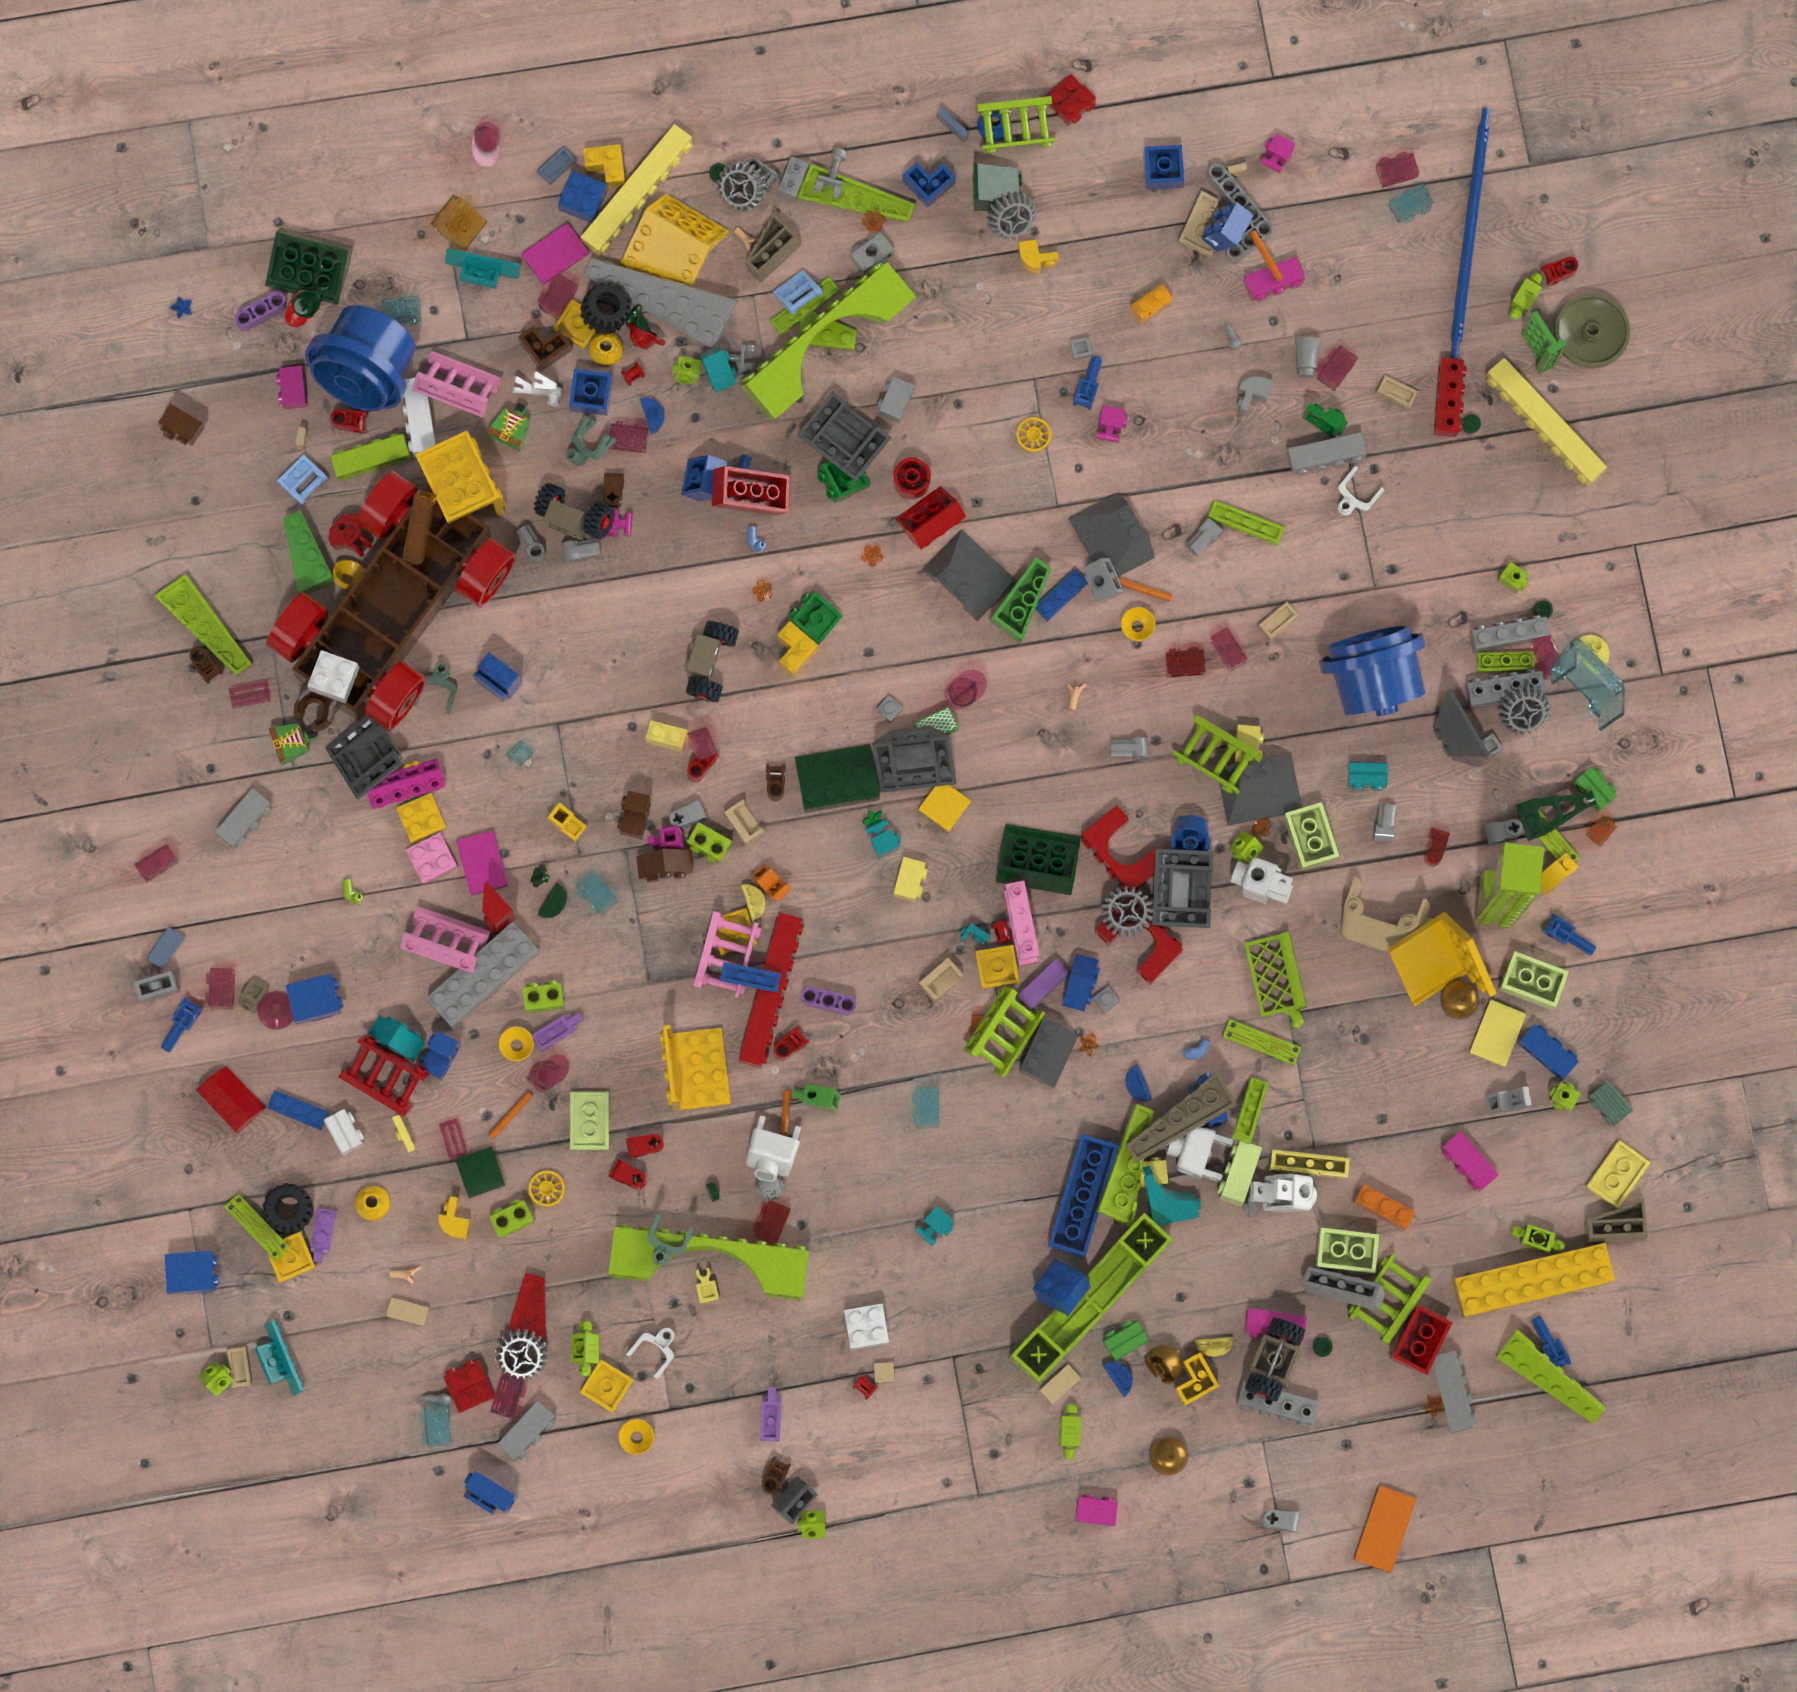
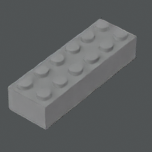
(494, 968)

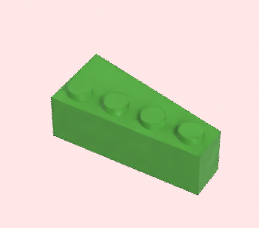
(307, 561)
(1018, 606)

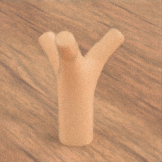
(745, 238)
(1074, 694)
(404, 1274)

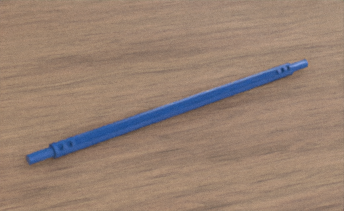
(1470, 233)

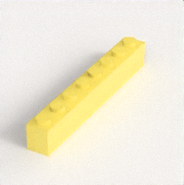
(636, 190)
(1546, 422)

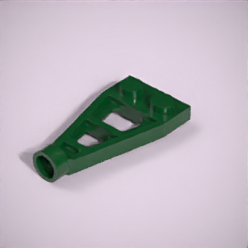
(1532, 822)

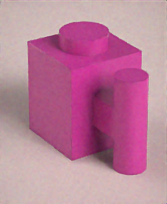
(1279, 150)
(1112, 421)
(625, 524)
(669, 839)

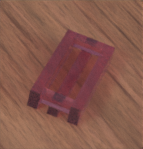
(249, 702)
(449, 1123)

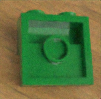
(1330, 423)
(839, 484)
(814, 616)

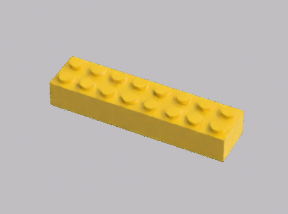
(1533, 1280)

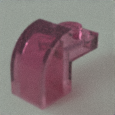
(701, 743)

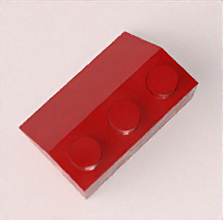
(931, 517)
(495, 910)
(231, 1099)
(1420, 1340)

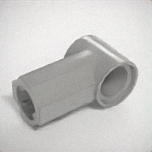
(1207, 533)
(531, 543)
(575, 551)
(1135, 748)
(1385, 828)

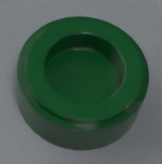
(715, 170)
(1471, 424)
(1543, 608)
(712, 1191)
(1322, 1347)

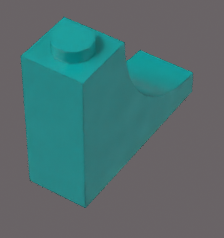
(1167, 1205)

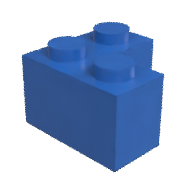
(928, 187)
(1081, 981)
(441, 1054)

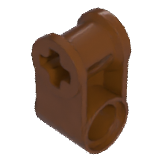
(613, 488)
(206, 667)
(775, 778)
(775, 1474)

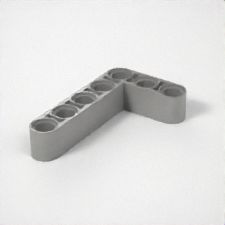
(1230, 198)

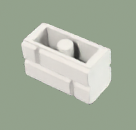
(343, 1131)

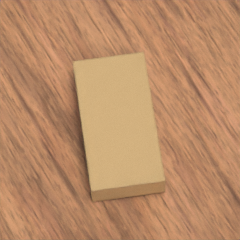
(1397, 392)
(1278, 620)
(407, 1312)
(239, 1367)
(1060, 1384)

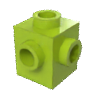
(686, 370)
(1245, 847)
(1570, 1094)
(216, 1378)
(812, 1524)

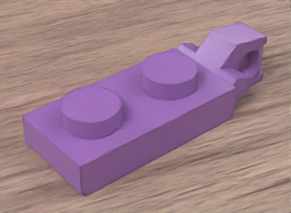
(556, 1031)
(322, 1233)
(770, 1417)

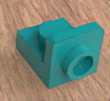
(977, 934)

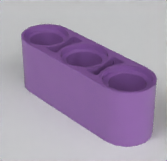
(266, 303)
(1043, 984)
(835, 1007)

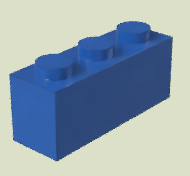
(1548, 1051)

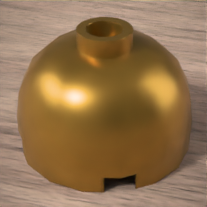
(1459, 1000)
(1165, 1362)
(1168, 1456)

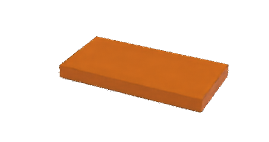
(1385, 1529)

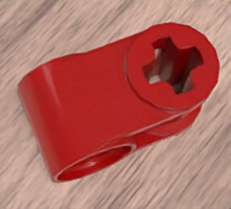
(1556, 271)
(351, 420)
(703, 766)
(791, 1044)
(640, 1145)
(624, 1173)

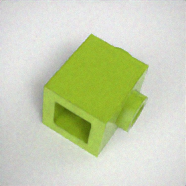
(1514, 578)

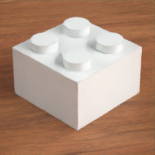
(333, 676)
(866, 1327)

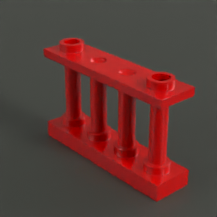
(368, 1084)

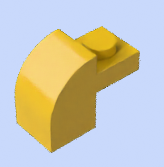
(1032, 260)
(563, 820)
(1557, 873)
(452, 1225)

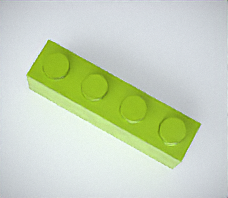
(370, 457)

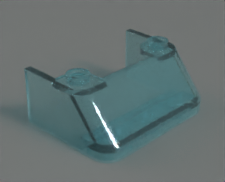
(1593, 680)

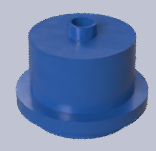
(362, 359)
(1376, 670)

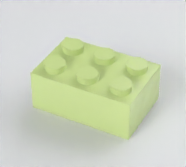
(1311, 836)
(1533, 980)
(1239, 1173)
(1347, 1251)

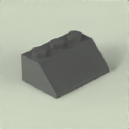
(1048, 1053)

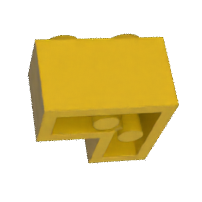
(608, 160)
(800, 649)
(1201, 1380)

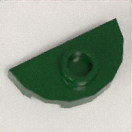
(555, 903)

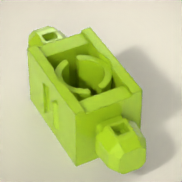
(1525, 296)
(1518, 1232)
(585, 1348)
(1070, 1431)

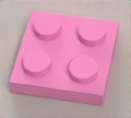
(431, 858)

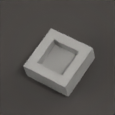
(1081, 348)
(889, 709)
(1492, 745)
(1106, 1000)
(1250, 1207)

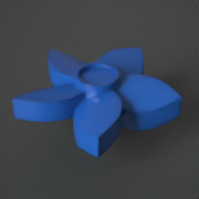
(182, 307)

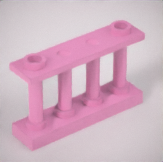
(454, 395)
(1021, 923)
(449, 927)
(712, 940)

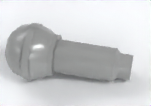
(1234, 341)
(443, 1399)

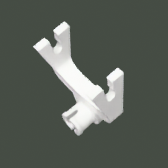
(546, 388)
(1351, 501)
(659, 1341)

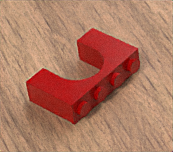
(1097, 840)
(1165, 949)

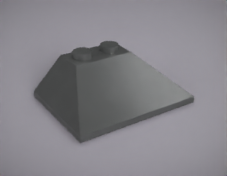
(843, 436)
(1113, 533)
(969, 575)
(1458, 733)
(364, 756)
(913, 759)
(1265, 790)
(1182, 888)

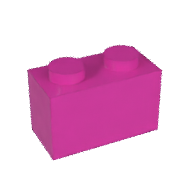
(292, 387)
(1096, 1511)

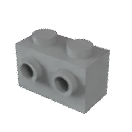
(895, 400)

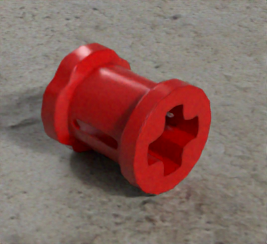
(633, 374)
(1001, 932)
(861, 1385)

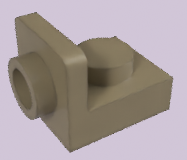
(252, 995)

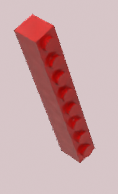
(767, 1002)

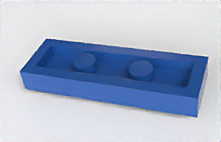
(1061, 595)
(750, 977)
(297, 1110)

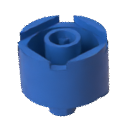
(1190, 833)

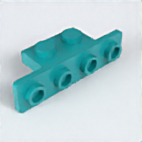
(481, 269)
(276, 1360)

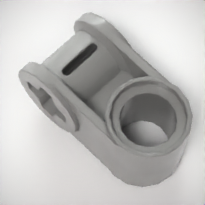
(770, 174)
(689, 815)
(1499, 831)
(1285, 1520)

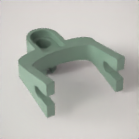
(582, 453)
(441, 679)
(664, 1249)

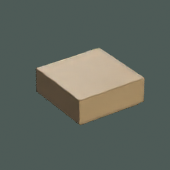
(1237, 170)
(301, 438)
(884, 1372)

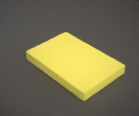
(1497, 1033)
(1618, 1174)

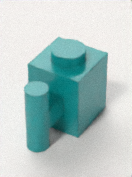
(884, 842)
(938, 1223)

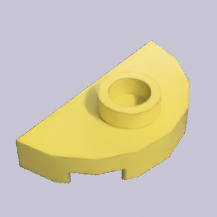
(1597, 646)
(755, 901)
(402, 1133)
(1214, 1346)

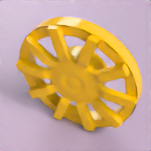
(1033, 434)
(546, 1188)

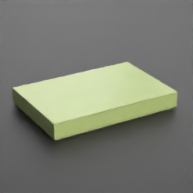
(589, 1120)

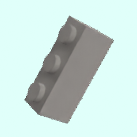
(244, 819)
(527, 1431)

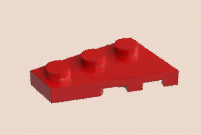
(530, 1307)

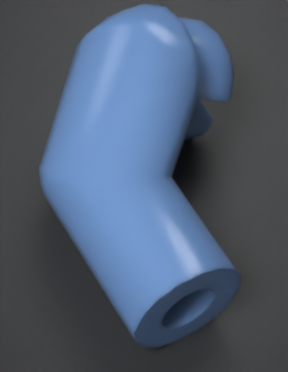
(752, 541)
(1197, 1052)

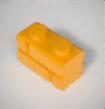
(1151, 304)

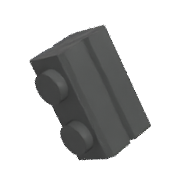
(794, 1500)

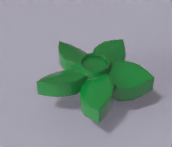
(872, 818)

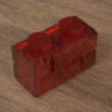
(1185, 663)
(772, 1222)

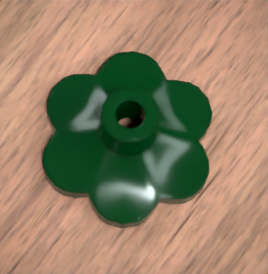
(539, 876)

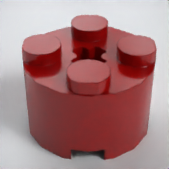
(911, 467)

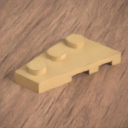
(1198, 219)

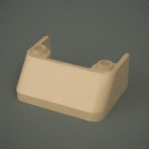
(1374, 932)

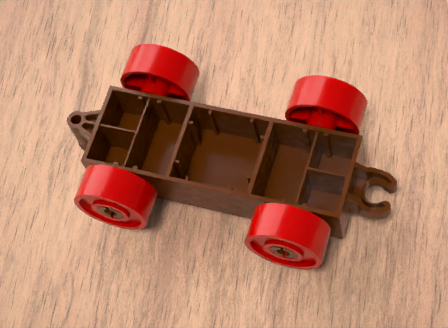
(389, 606)

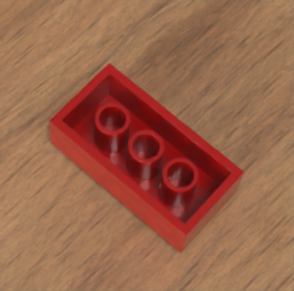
(750, 490)

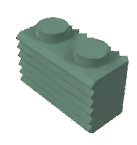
(1610, 1104)

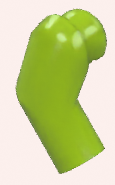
(349, 894)
(1296, 1017)

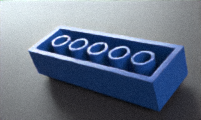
(1082, 1196)

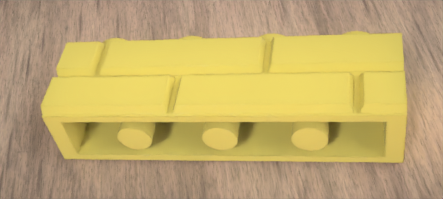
(1309, 1164)

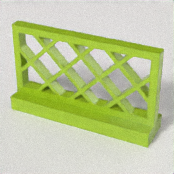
(1292, 974)

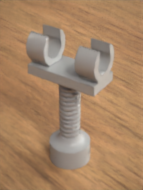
(838, 155)
(745, 349)

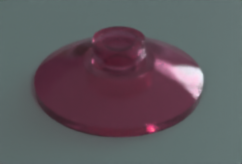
(271, 1019)

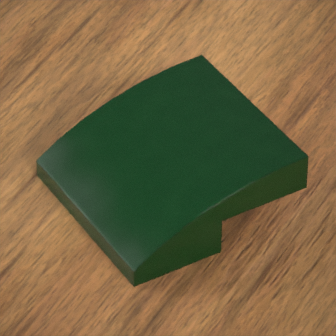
(480, 1172)

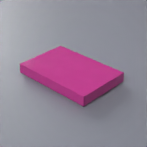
(555, 253)
(481, 862)

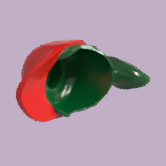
(304, 305)
(640, 330)

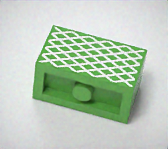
(941, 720)

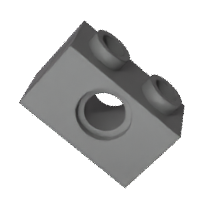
(793, 179)
(879, 245)
(1111, 587)
(156, 987)

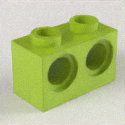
(712, 839)
(543, 1002)
(514, 1224)

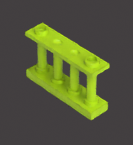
(1004, 109)
(1218, 736)
(987, 1027)
(1408, 1300)

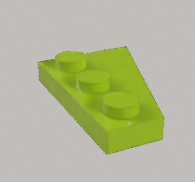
(832, 335)

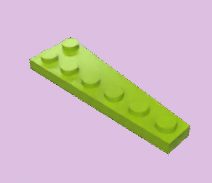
(855, 196)
(196, 615)
(1124, 1178)
(1526, 1360)

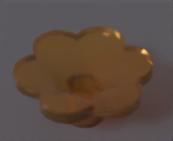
(875, 217)
(1261, 827)

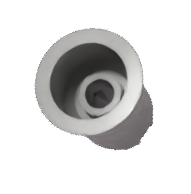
(1307, 356)

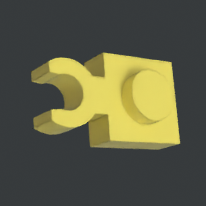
(706, 1289)

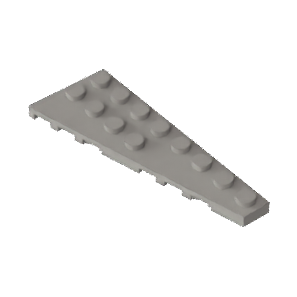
(681, 306)

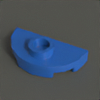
(654, 414)
(1136, 1085)
(1120, 1376)

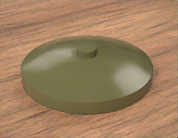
(1593, 330)

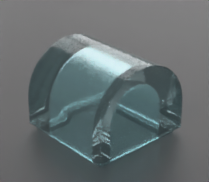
(520, 753)

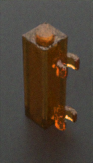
(419, 527)

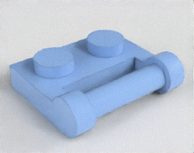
(794, 288)
(297, 475)

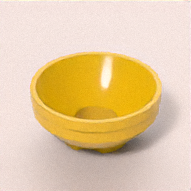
(609, 357)
(347, 570)
(1140, 615)
(512, 1034)
(379, 1210)
(628, 1429)

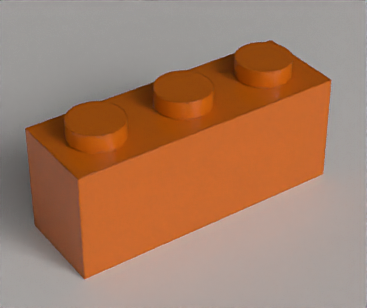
(1384, 1207)

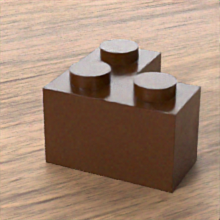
(543, 351)
(180, 426)
(636, 813)
(664, 864)

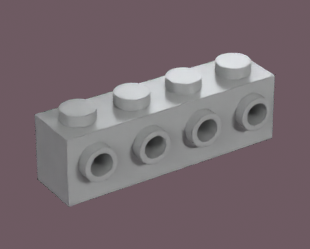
(1326, 453)
(1509, 635)
(1493, 690)
(1343, 1288)
(1454, 1392)
(1286, 1408)

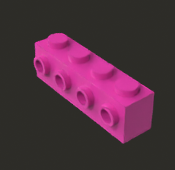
(407, 784)

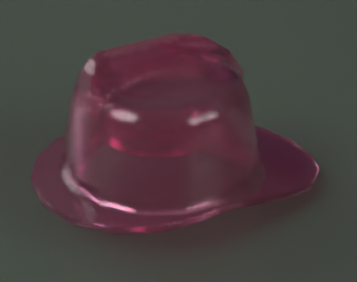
(485, 144)
(965, 689)
(549, 1072)

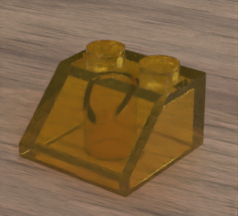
(458, 222)

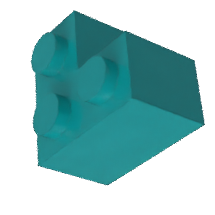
(397, 1037)

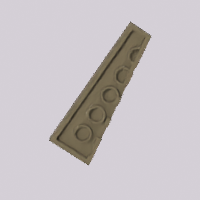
(1194, 1111)

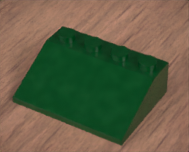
(306, 260)
(837, 778)
(1039, 859)

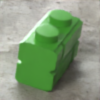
(1593, 780)
(1125, 1340)

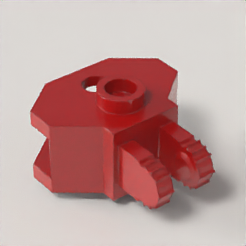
(349, 535)

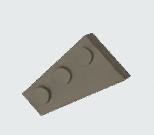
(772, 248)
(1618, 1226)

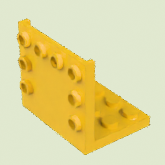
(672, 241)
(459, 477)
(1436, 957)
(695, 1068)

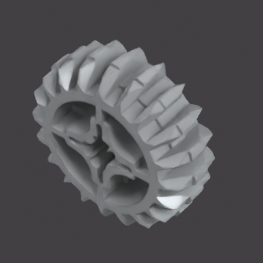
(746, 192)
(1014, 221)
(1535, 712)
(1134, 916)
(529, 1340)

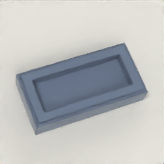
(952, 124)
(556, 165)
(165, 948)

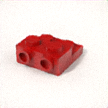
(1071, 100)
(468, 1386)

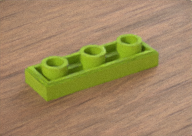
(1494, 661)

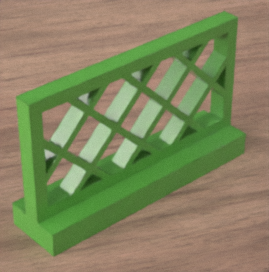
(1542, 343)

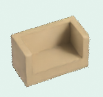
(743, 823)
(940, 980)

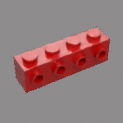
(1449, 397)

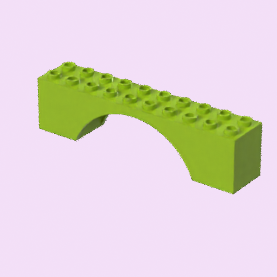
(779, 380)
(1512, 887)
(777, 1268)
(1108, 1282)

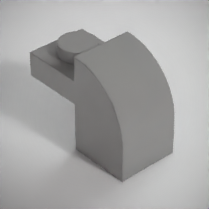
(1253, 388)
(1508, 1100)

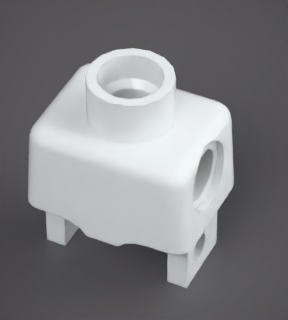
(1268, 887)
(771, 1152)
(1195, 1152)
(1284, 1193)

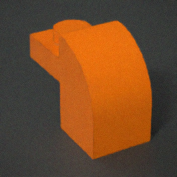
(770, 883)

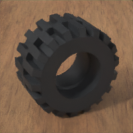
(598, 320)
(280, 1193)

